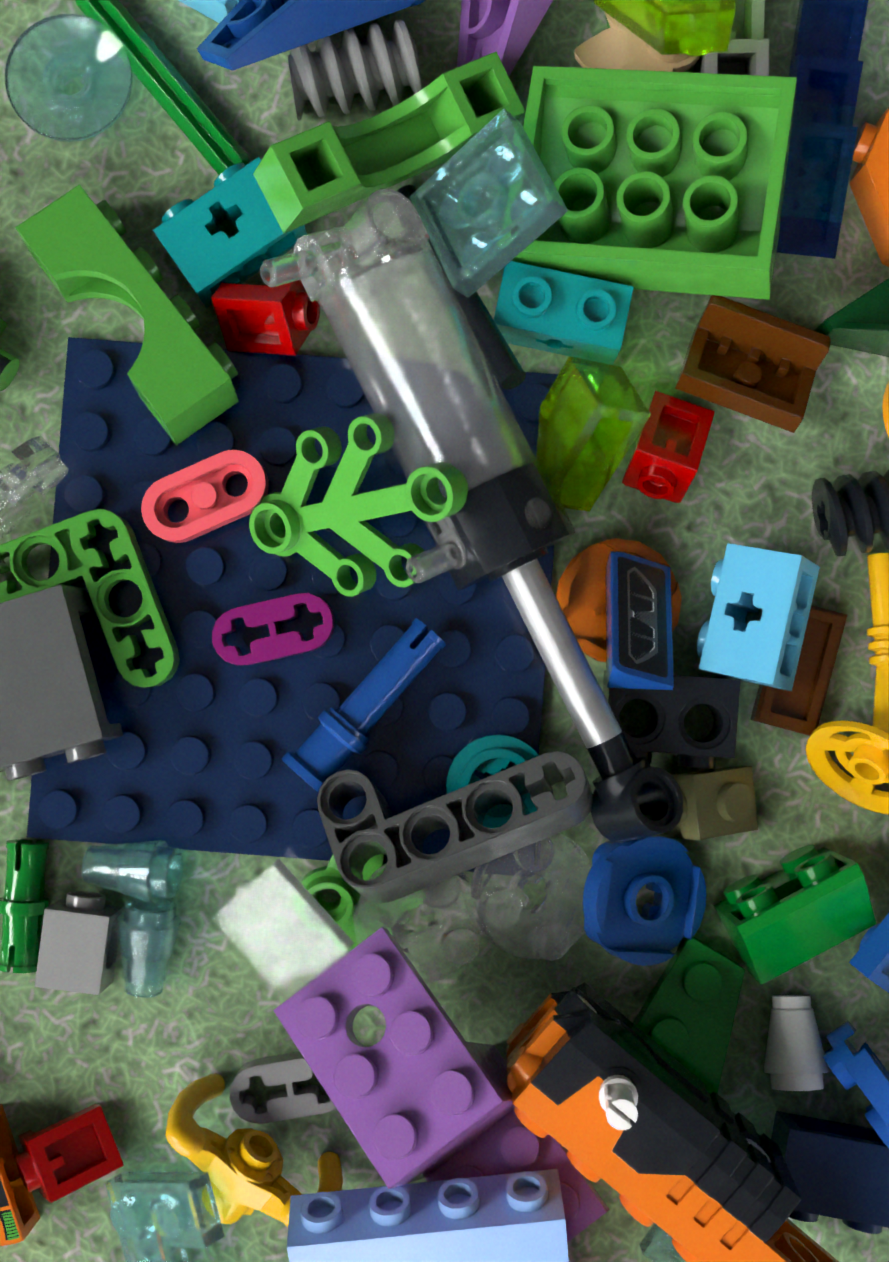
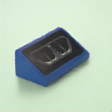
(638, 623)

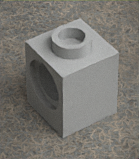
(78, 944)

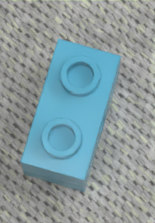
(765, 649)

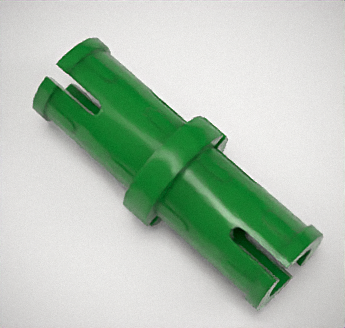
(23, 905)

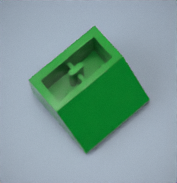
(795, 911)

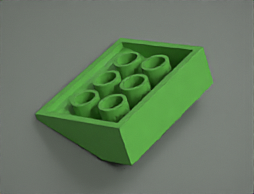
(663, 176)

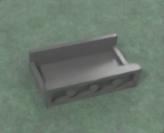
(48, 683)

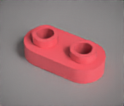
(206, 495)

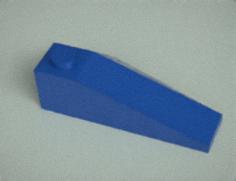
(271, 27)

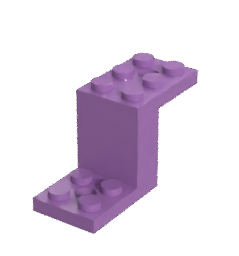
(422, 1093)

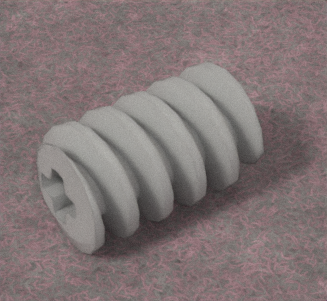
(355, 69)

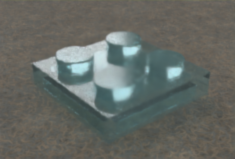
(487, 203)

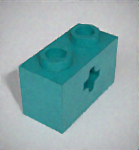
(206, 253)
(562, 312)

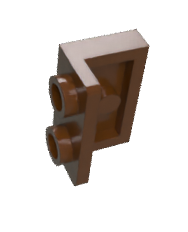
(752, 363)

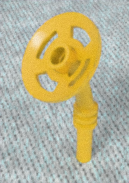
(871, 746)

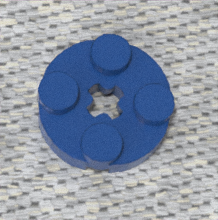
(612, 890)
(865, 1071)

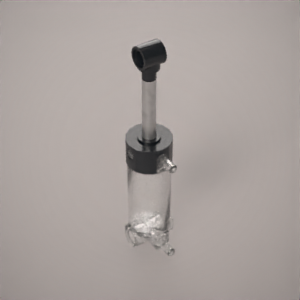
(446, 406)

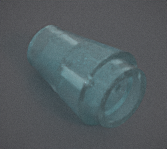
(135, 869)
(147, 944)

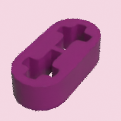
(271, 613)

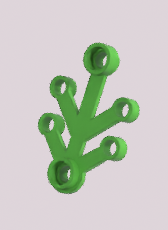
(287, 525)

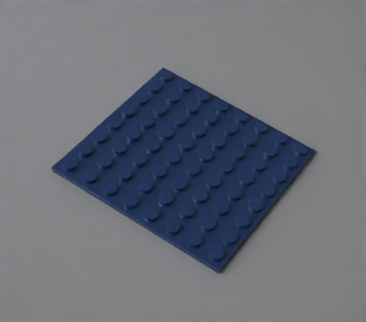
(209, 743)

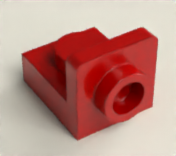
(265, 317)
(669, 448)
(68, 1154)

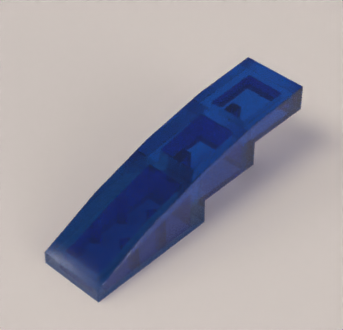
(822, 124)

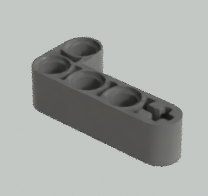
(460, 811)

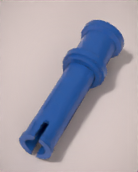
(344, 729)

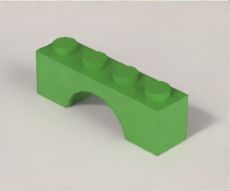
(347, 163)
(87, 258)

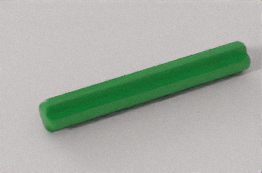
(168, 86)

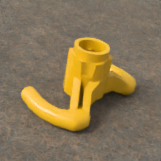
(243, 1166)

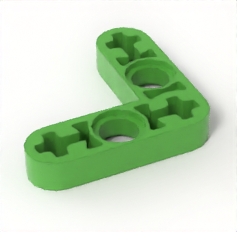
(81, 563)

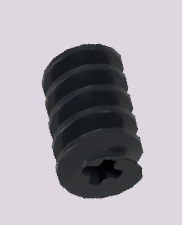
(852, 510)

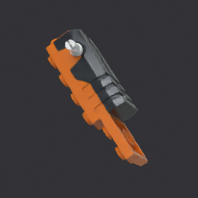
(653, 1133)

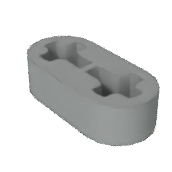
(282, 1104)

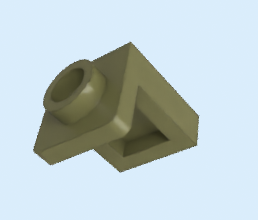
(716, 803)

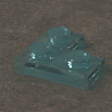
(163, 1214)

